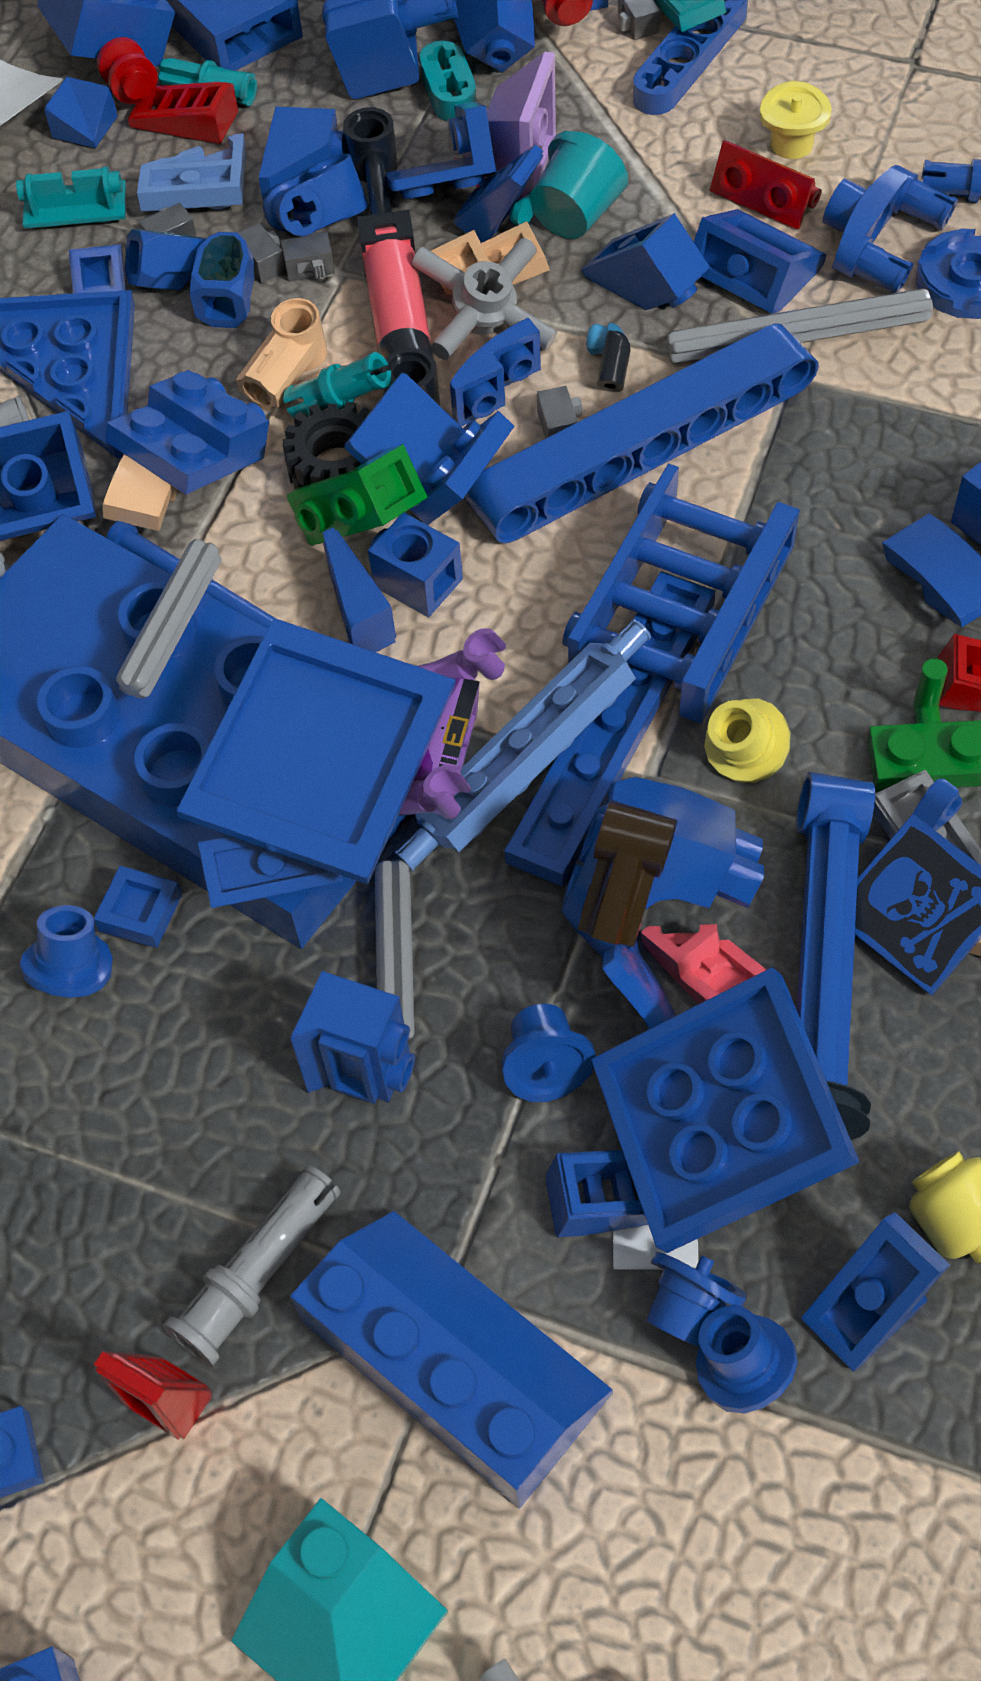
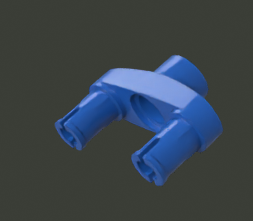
(864, 213)

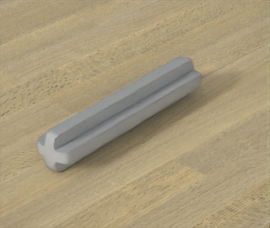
(168, 619)
(394, 935)

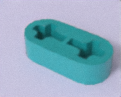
(440, 83)

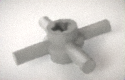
(481, 296)

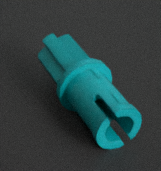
(183, 72)

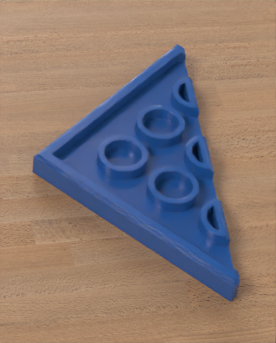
(72, 354)

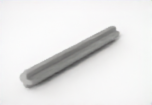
(806, 323)

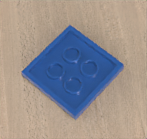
(722, 1111)

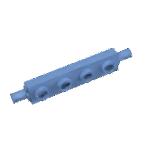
(530, 742)

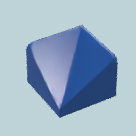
(81, 112)

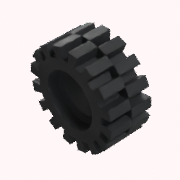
(315, 435)

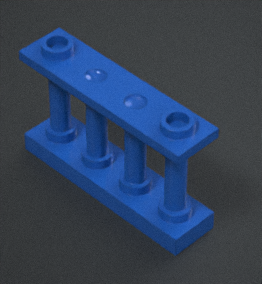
(718, 631)

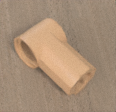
(288, 351)

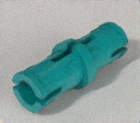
(338, 384)

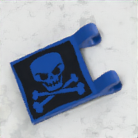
(922, 895)

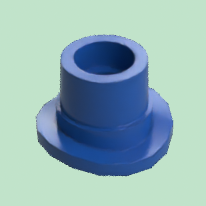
(67, 954)
(545, 1055)
(689, 1296)
(743, 1359)

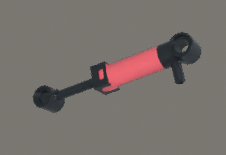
(388, 255)

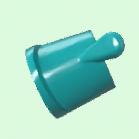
(575, 186)

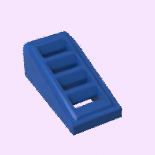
(493, 200)
(361, 603)
(596, 1215)

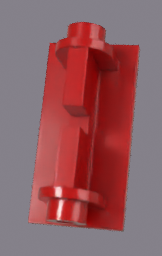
(763, 185)

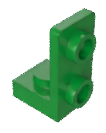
(358, 498)

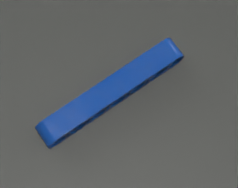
(640, 433)

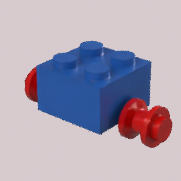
(120, 34)

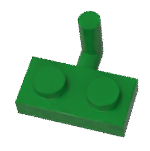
(931, 745)

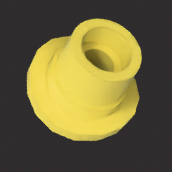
(793, 116)
(747, 740)

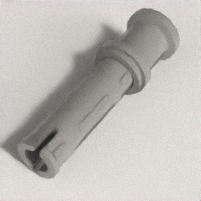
(234, 1289)

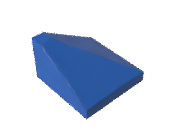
(97, 269)

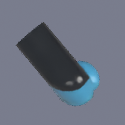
(615, 352)

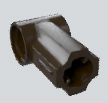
(629, 856)

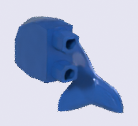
(703, 862)

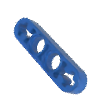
(679, 77)

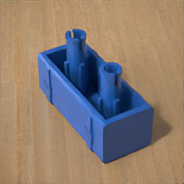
(378, 40)

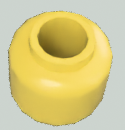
(950, 1206)

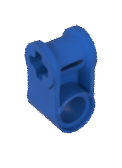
(324, 195)

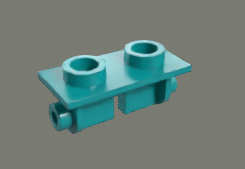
(93, 197)

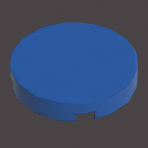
(952, 273)

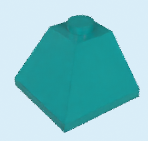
(336, 1607)

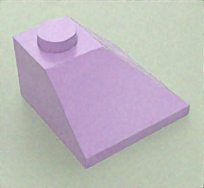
(524, 115)

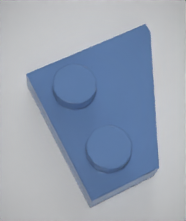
(195, 179)

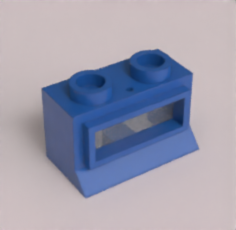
(353, 1040)

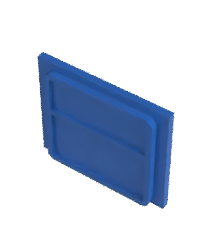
(317, 750)

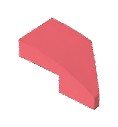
(700, 960)

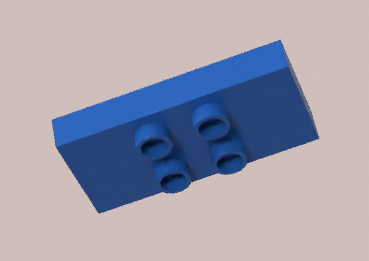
(117, 758)

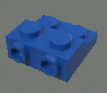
(191, 432)

